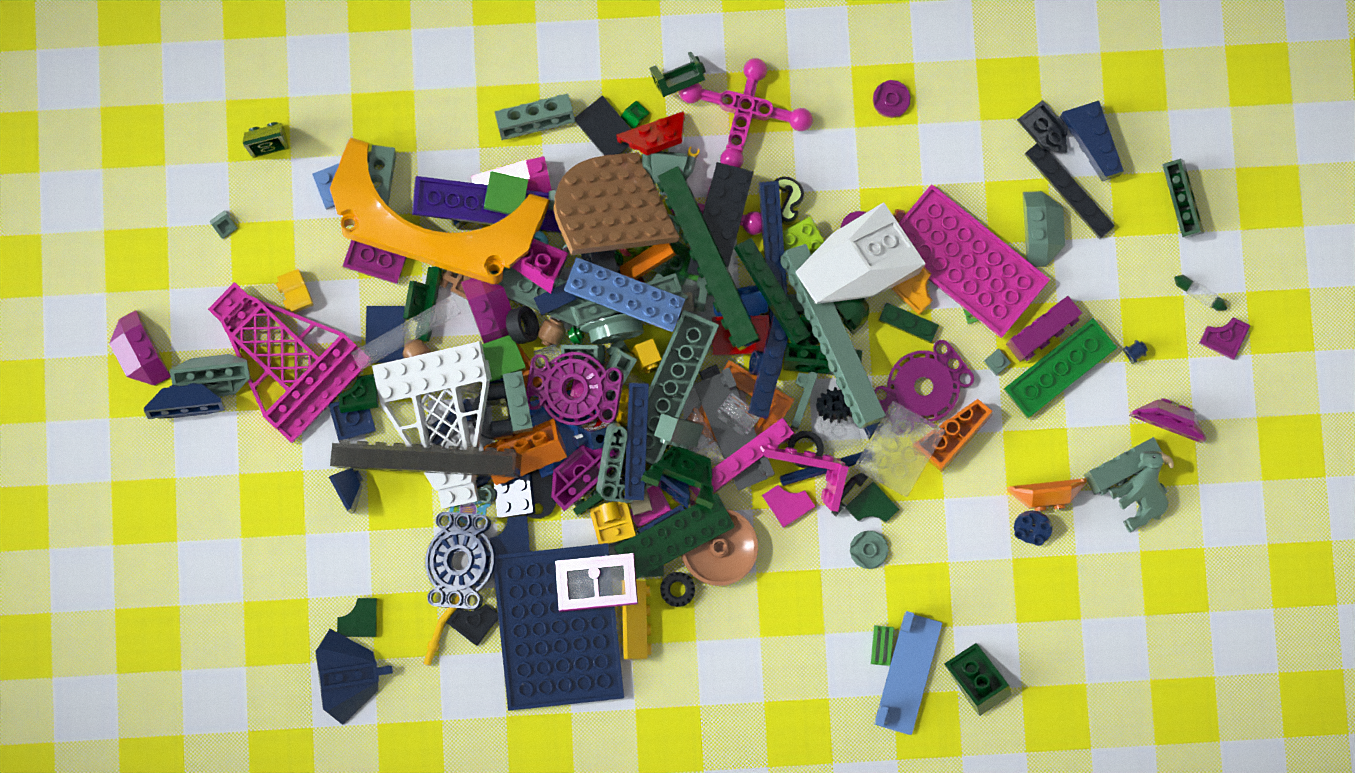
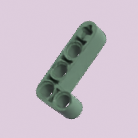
(612, 461)

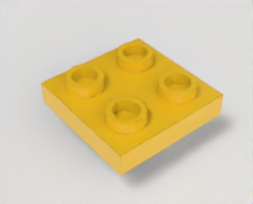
(612, 522)

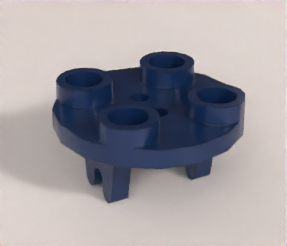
(1041, 530)

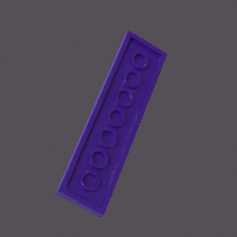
(464, 202)

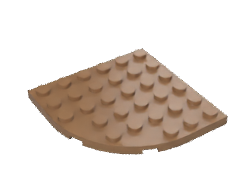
(611, 206)

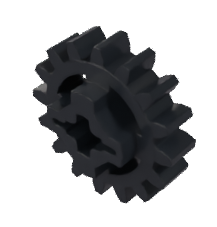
(836, 406)

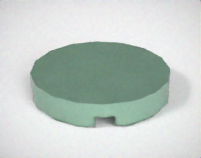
(868, 549)

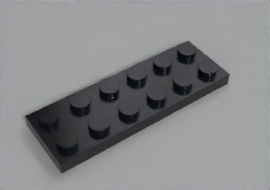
(725, 208)

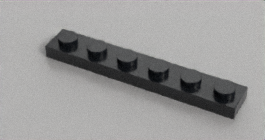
(1069, 190)

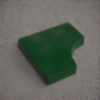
(360, 396)
(872, 503)
(361, 620)

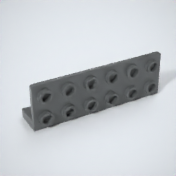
(711, 395)

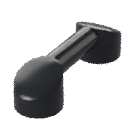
(857, 479)

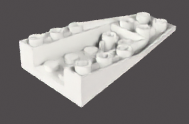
(861, 259)

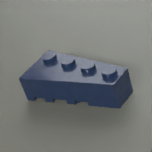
(1094, 137)

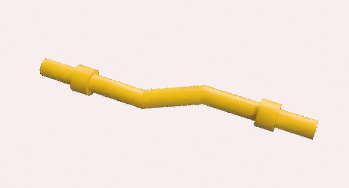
(433, 645)

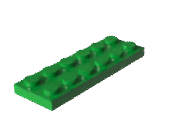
(1060, 368)

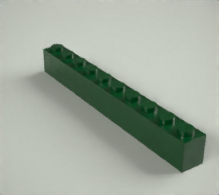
(709, 258)

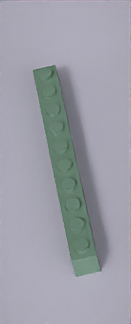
(835, 346)

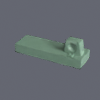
(807, 382)

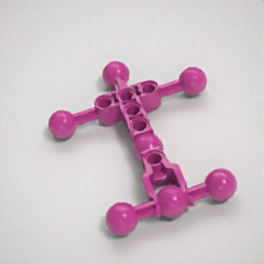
(754, 70)

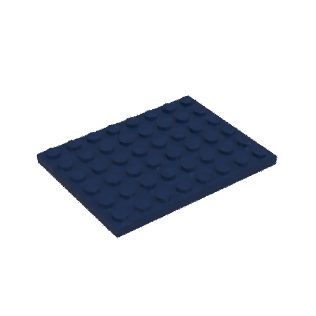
(547, 652)

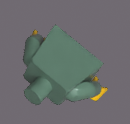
(663, 161)

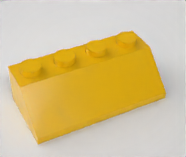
(636, 627)

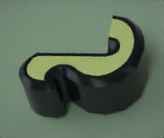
(793, 200)

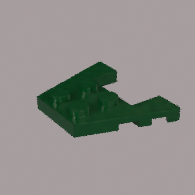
(686, 467)

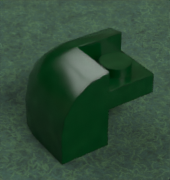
(853, 313)

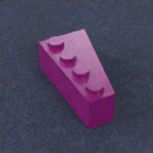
(1044, 328)

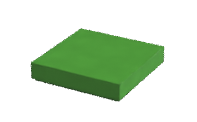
(504, 192)
(503, 357)

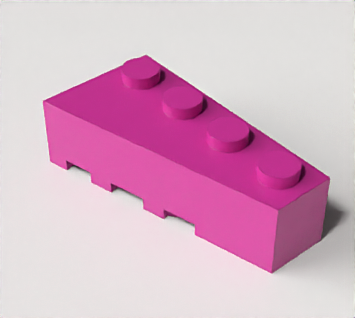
(542, 264)

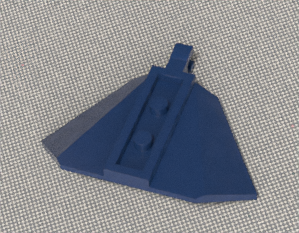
(346, 675)

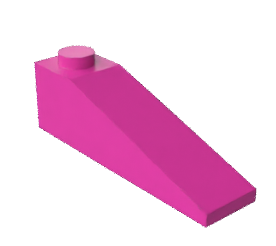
(531, 169)

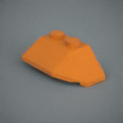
(1047, 494)

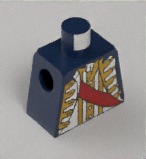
(592, 434)

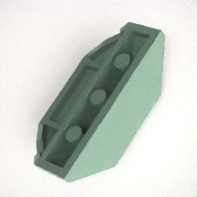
(1042, 228)
(218, 373)

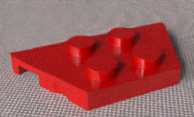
(655, 135)

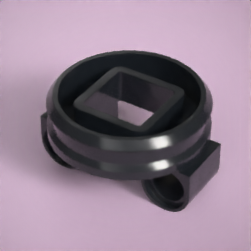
(496, 429)

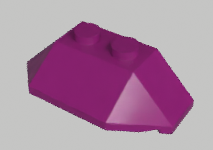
(489, 308)
(137, 351)
(1171, 418)
(577, 476)

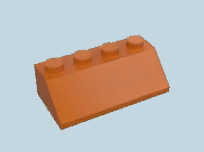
(537, 448)

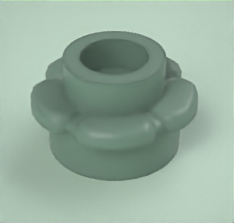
(482, 494)

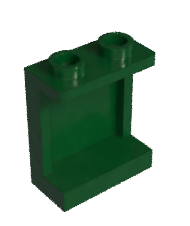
(679, 77)

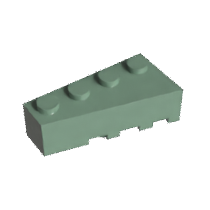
(1119, 468)

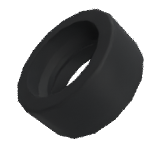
(514, 327)
(810, 435)

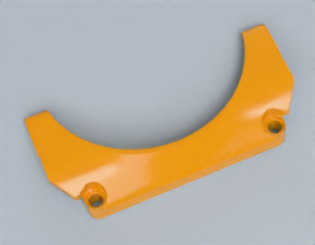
(464, 253)

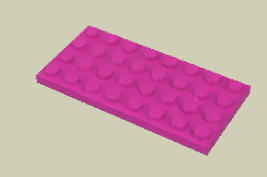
(971, 262)

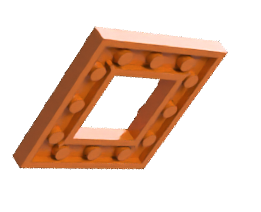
(745, 382)

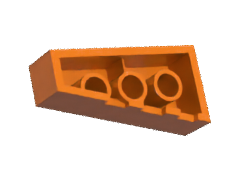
(959, 432)

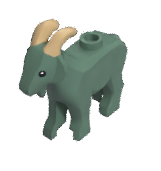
(1145, 490)

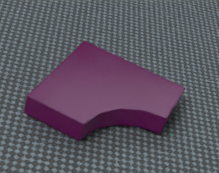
(1225, 339)

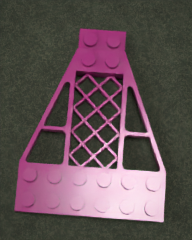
(314, 388)

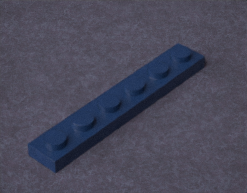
(768, 370)
(636, 441)

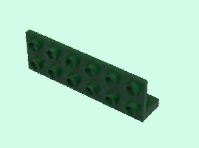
(676, 536)

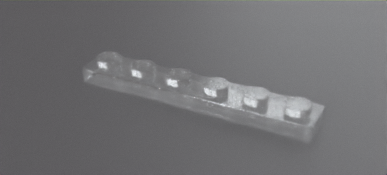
(406, 333)

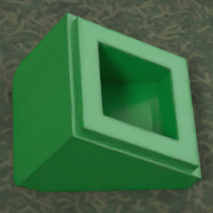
(634, 114)

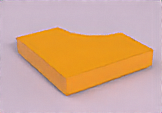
(915, 291)

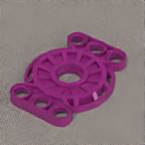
(934, 369)
(555, 382)

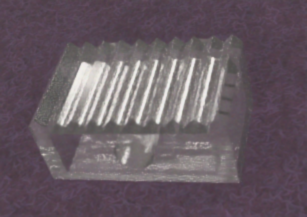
(737, 413)

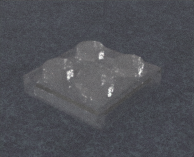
(838, 435)

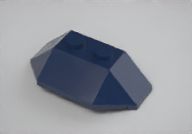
(183, 402)

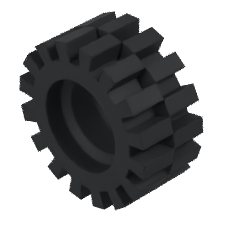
(689, 589)

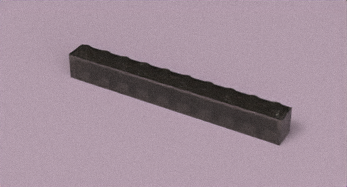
(426, 459)

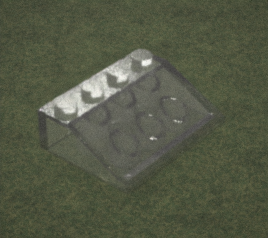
(899, 448)

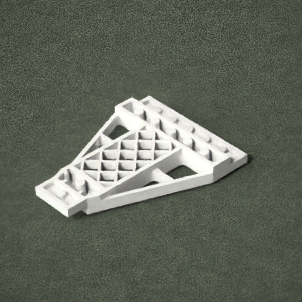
(430, 374)

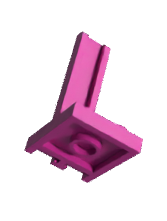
(835, 476)

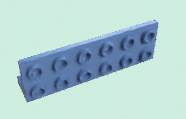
(624, 294)
(908, 673)

